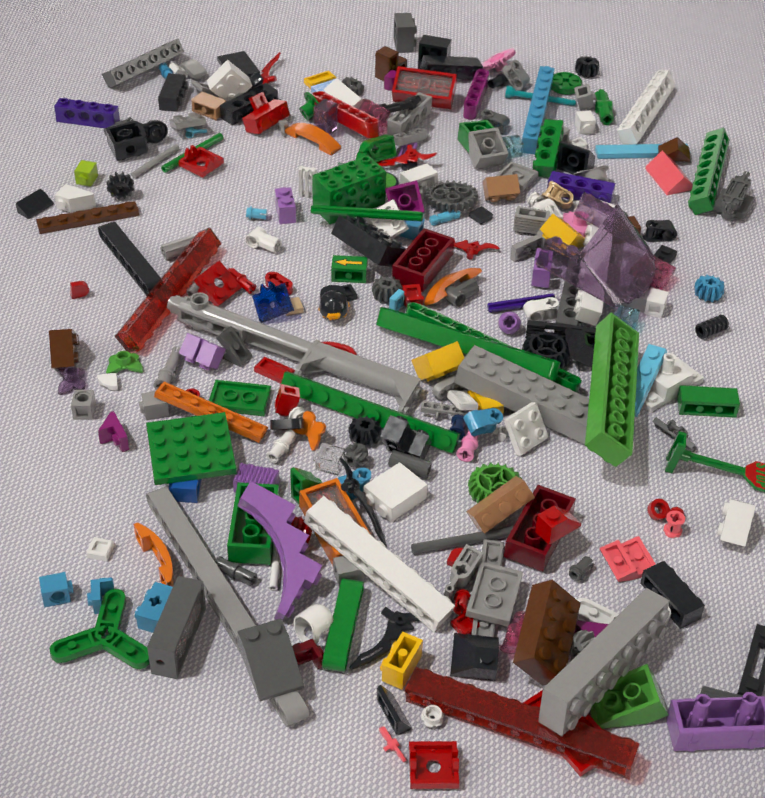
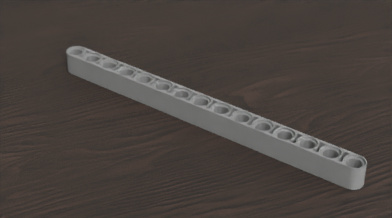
(217, 590)

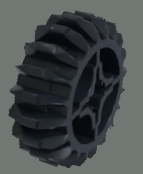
(549, 346)

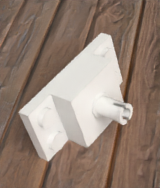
(668, 381)

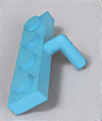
(646, 373)

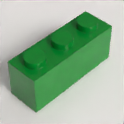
(708, 401)

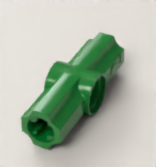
(604, 107)

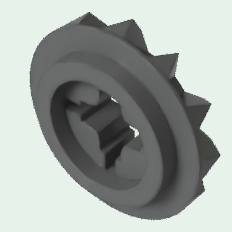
(359, 89)

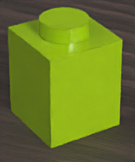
(86, 173)

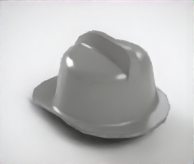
(597, 173)

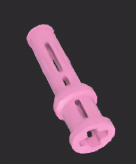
(468, 445)

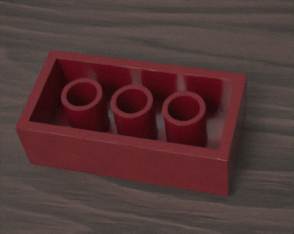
(423, 259)
(523, 542)

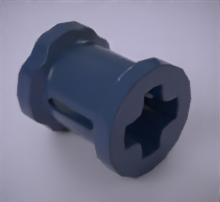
(458, 425)

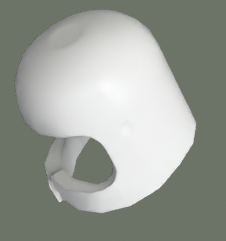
(317, 617)

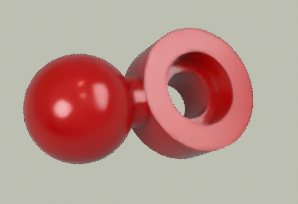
(663, 508)

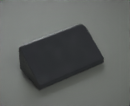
(33, 204)
(392, 711)

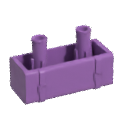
(717, 722)

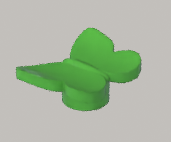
(124, 360)

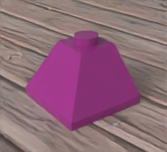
(406, 196)

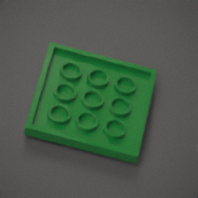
(190, 448)

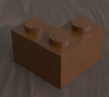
(387, 60)
(63, 348)

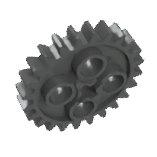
(451, 196)

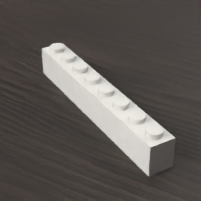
(379, 563)

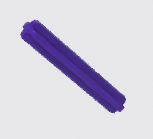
(514, 303)

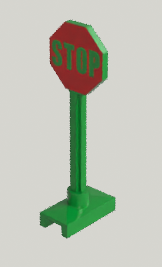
(753, 473)

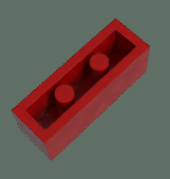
(266, 116)

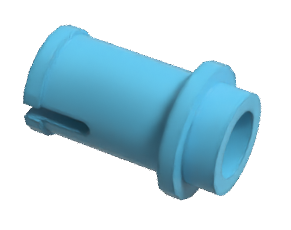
(255, 213)

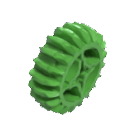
(488, 479)

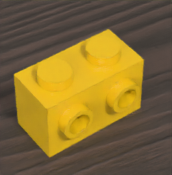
(401, 660)

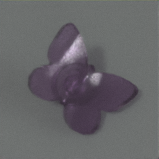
(71, 380)

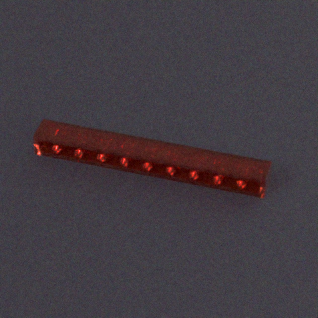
(174, 282)
(520, 722)

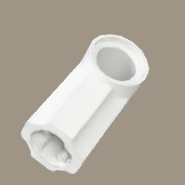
(260, 238)

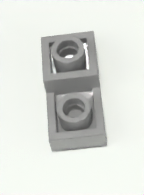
(193, 69)

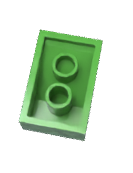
(631, 701)

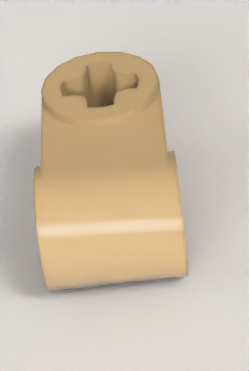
(556, 193)

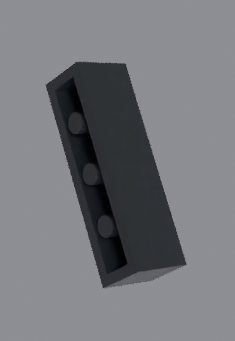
(462, 66)

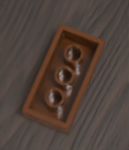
(546, 631)

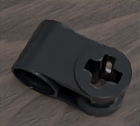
(659, 231)

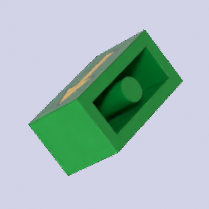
(349, 269)

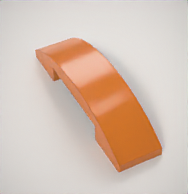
(326, 142)
(438, 291)
(149, 540)

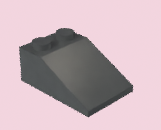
(270, 659)

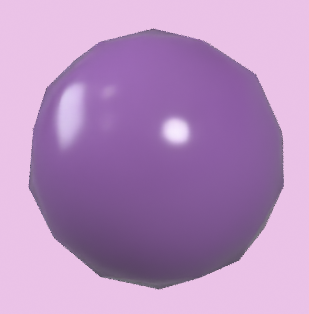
(509, 322)

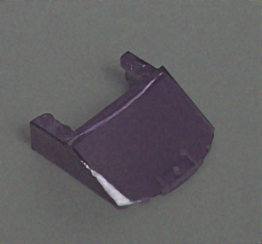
(613, 264)

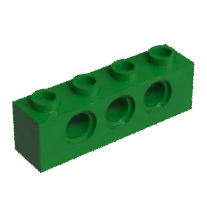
(549, 147)

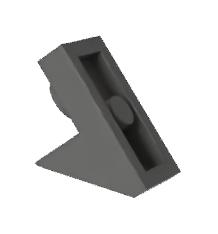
(235, 351)

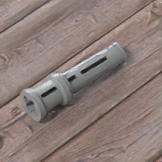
(167, 373)

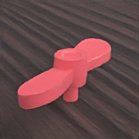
(392, 744)

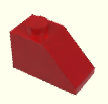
(555, 524)

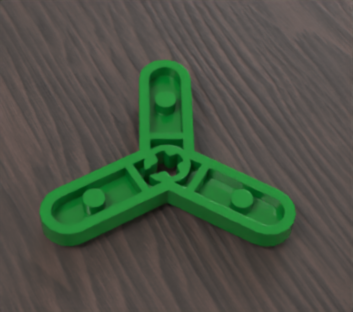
(91, 640)

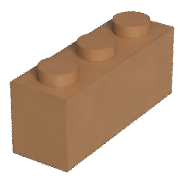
(500, 504)

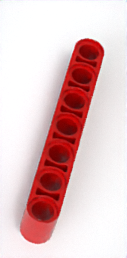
(351, 116)

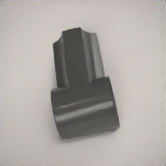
(458, 294)

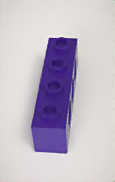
(86, 113)
(578, 185)

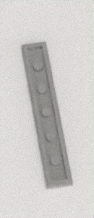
(492, 554)

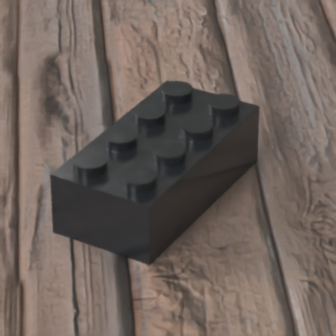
(368, 240)

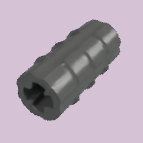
(416, 465)

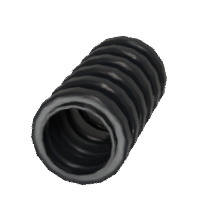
(712, 326)

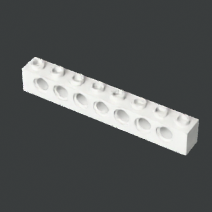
(646, 107)

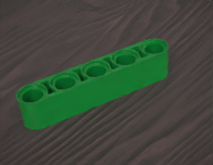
(343, 625)

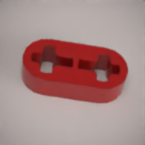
(278, 279)

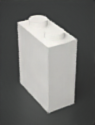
(395, 492)

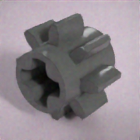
(356, 455)

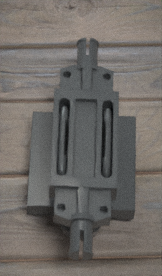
(734, 199)

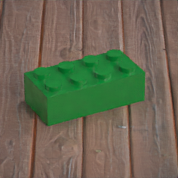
(247, 537)

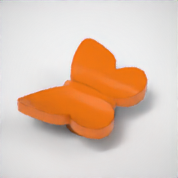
(312, 429)

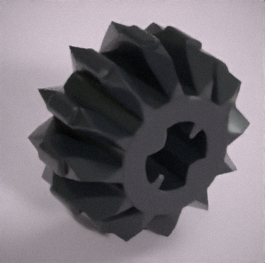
(587, 66)
(120, 185)
(364, 431)

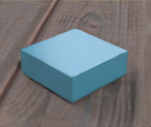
(396, 301)

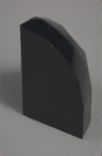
(256, 80)

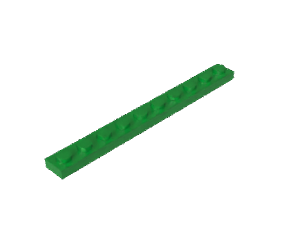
(356, 406)

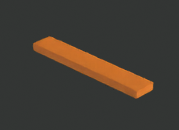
(200, 406)

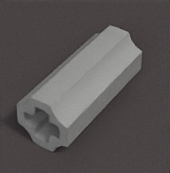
(175, 248)

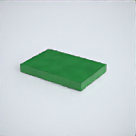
(241, 397)

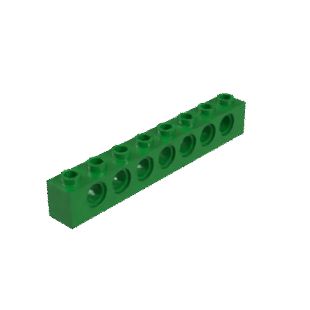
(709, 171)

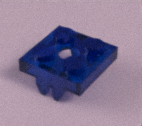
(276, 294)

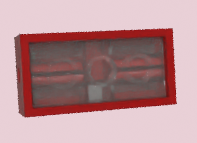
(436, 84)

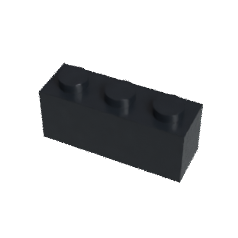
(172, 92)
(683, 603)

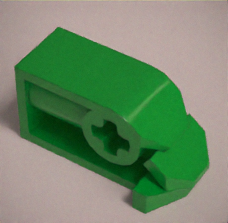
(378, 148)

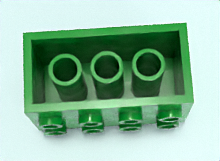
(352, 184)

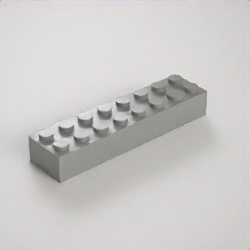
(517, 387)
(603, 662)

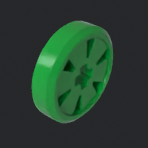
(565, 83)

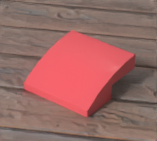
(627, 558)

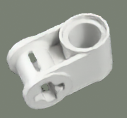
(540, 309)

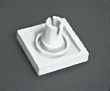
(389, 226)
(526, 428)

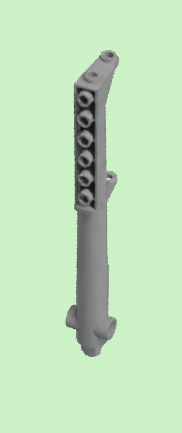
(312, 356)

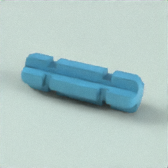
(444, 217)

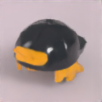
(333, 302)

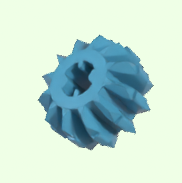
(709, 288)

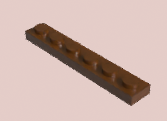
(87, 217)

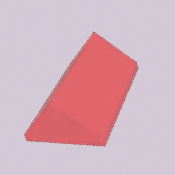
(668, 175)

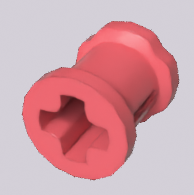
(671, 518)

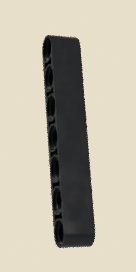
(129, 256)

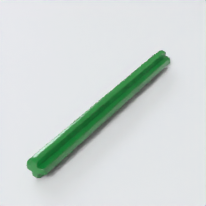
(367, 213)

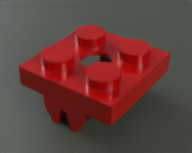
(200, 155)
(216, 294)
(440, 751)

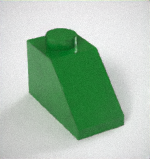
(301, 480)

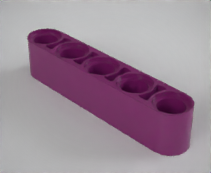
(476, 94)

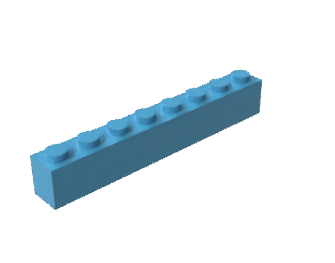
(537, 109)

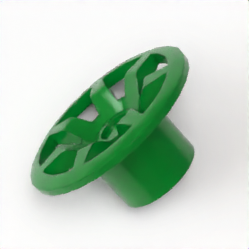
(307, 109)

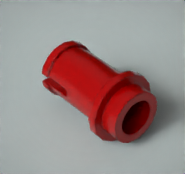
(461, 601)

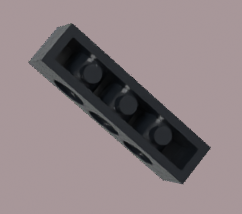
(240, 106)

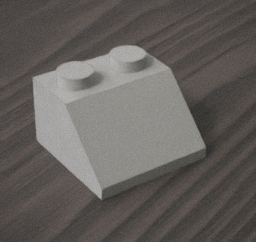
(487, 148)

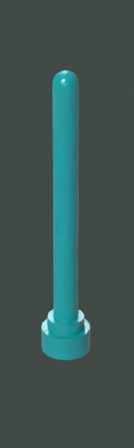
(511, 92)

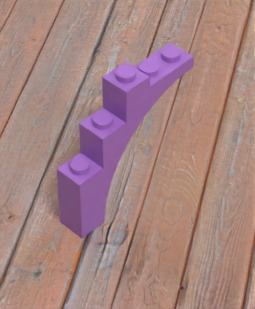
(276, 517)

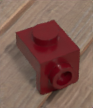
(307, 652)

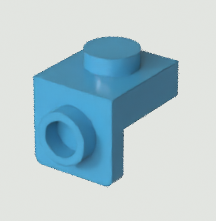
(98, 589)

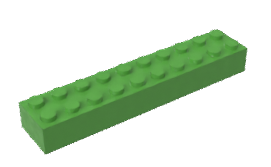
(613, 391)

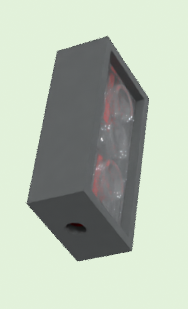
(176, 627)

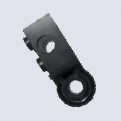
(132, 137)

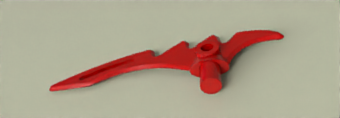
(265, 72)
(411, 155)
(473, 248)

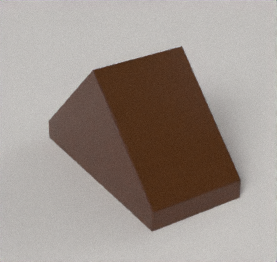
(676, 150)

